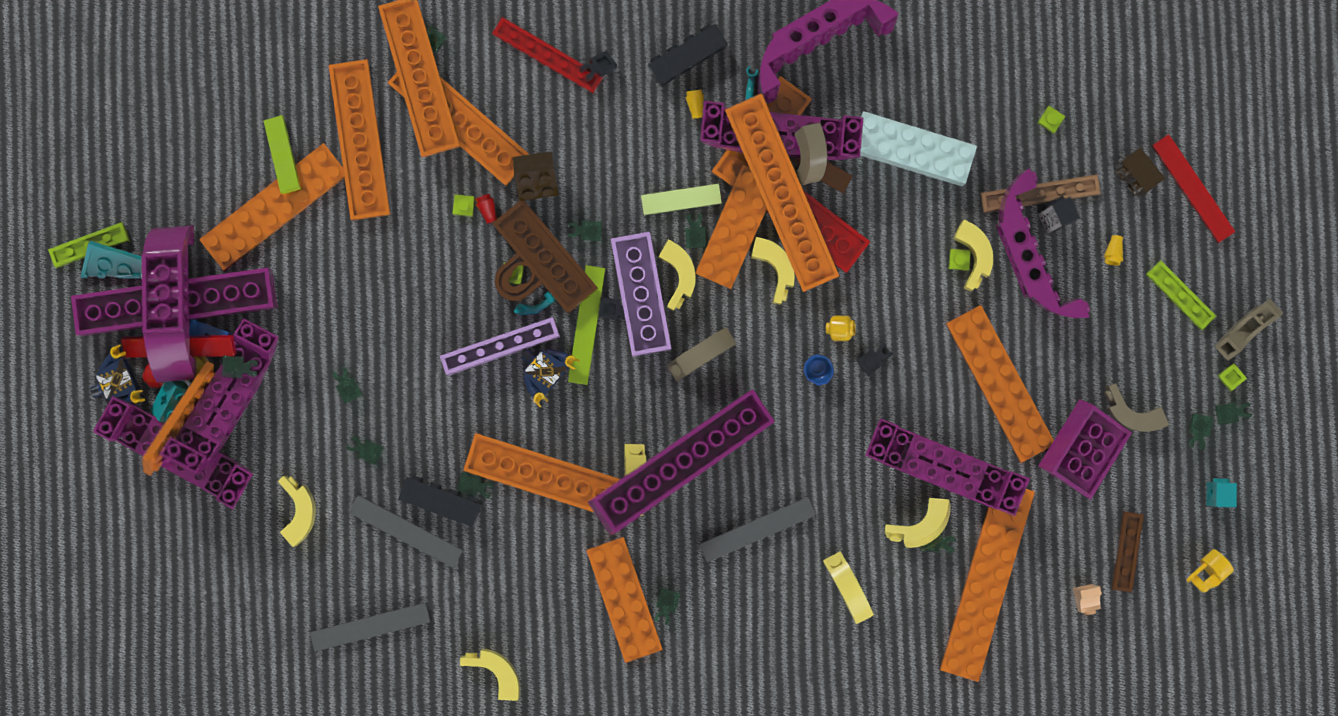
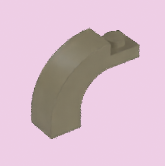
(813, 153)
(1246, 328)
(701, 354)
(1140, 422)

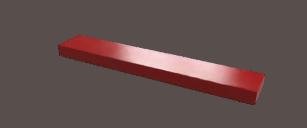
(544, 54)
(1193, 188)
(199, 346)

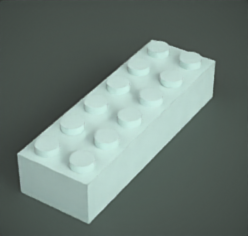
(916, 149)

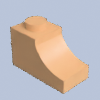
(1087, 598)

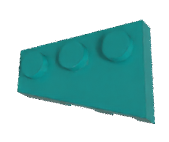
(107, 261)

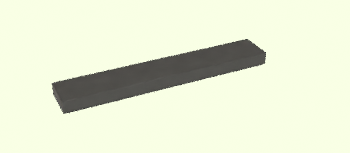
(757, 529)
(406, 531)
(370, 627)

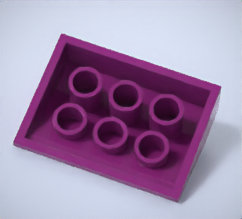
(1085, 449)

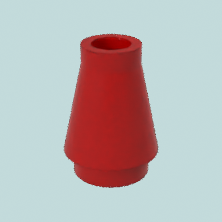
(486, 207)

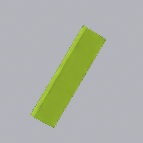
(282, 154)
(77, 248)
(1180, 295)

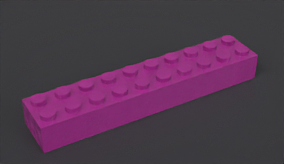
(208, 298)
(681, 462)

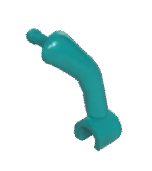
(750, 85)
(523, 309)

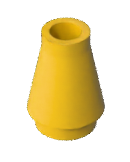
(695, 102)
(1114, 251)

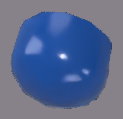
(818, 369)

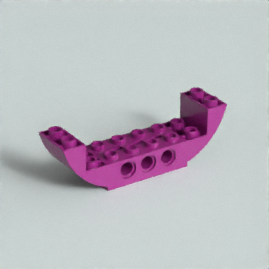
(816, 29)
(841, 135)
(1039, 288)
(167, 303)
(222, 402)
(139, 428)
(947, 468)

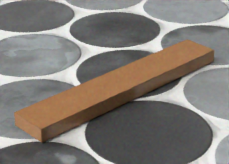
(1045, 192)

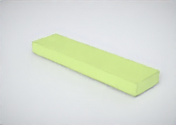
(681, 199)

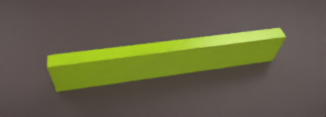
(586, 329)

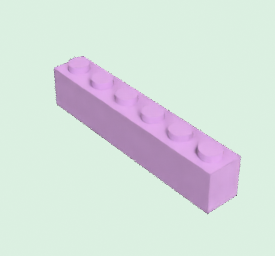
(500, 346)

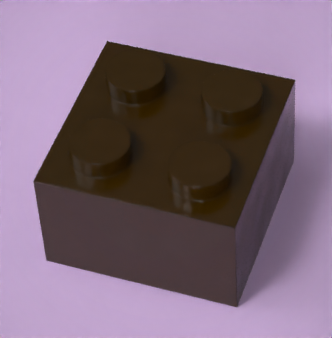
(1138, 173)
(535, 176)

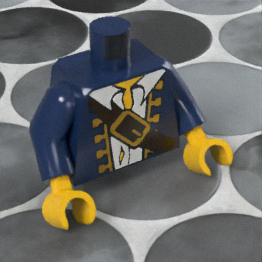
(545, 371)
(116, 379)

